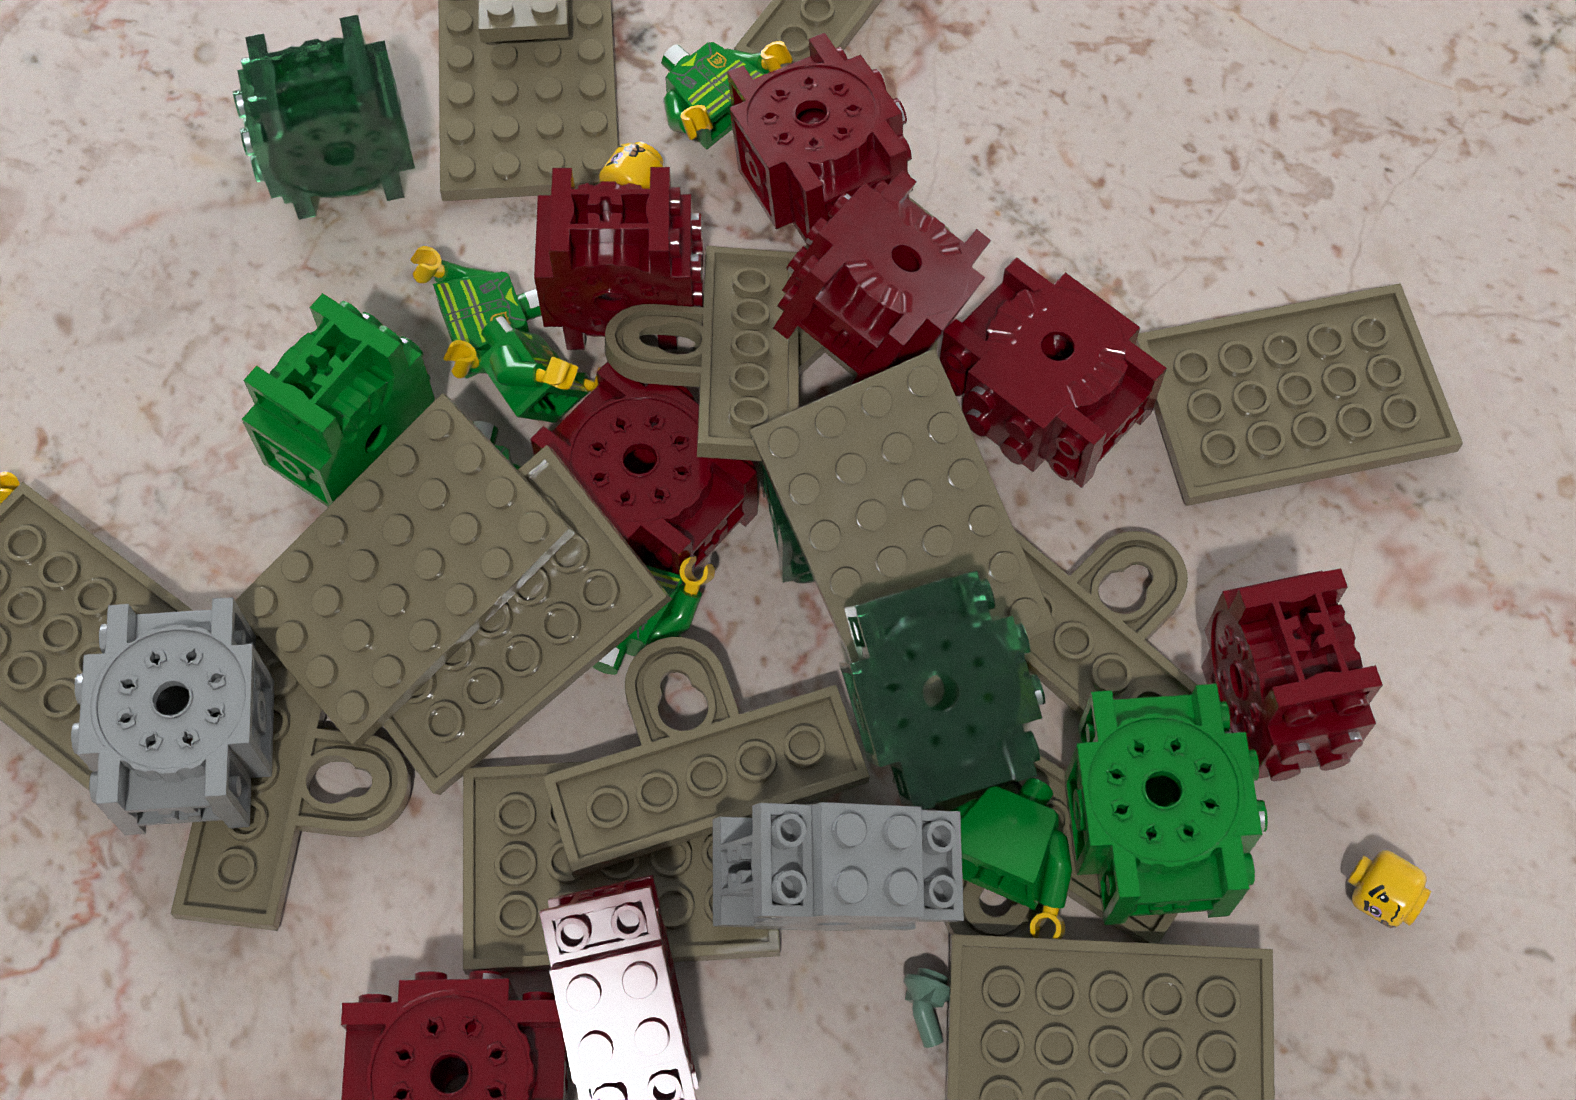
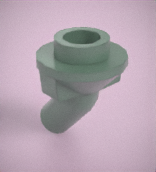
(927, 991)

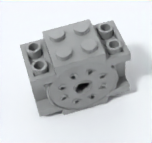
(154, 690)
(837, 867)

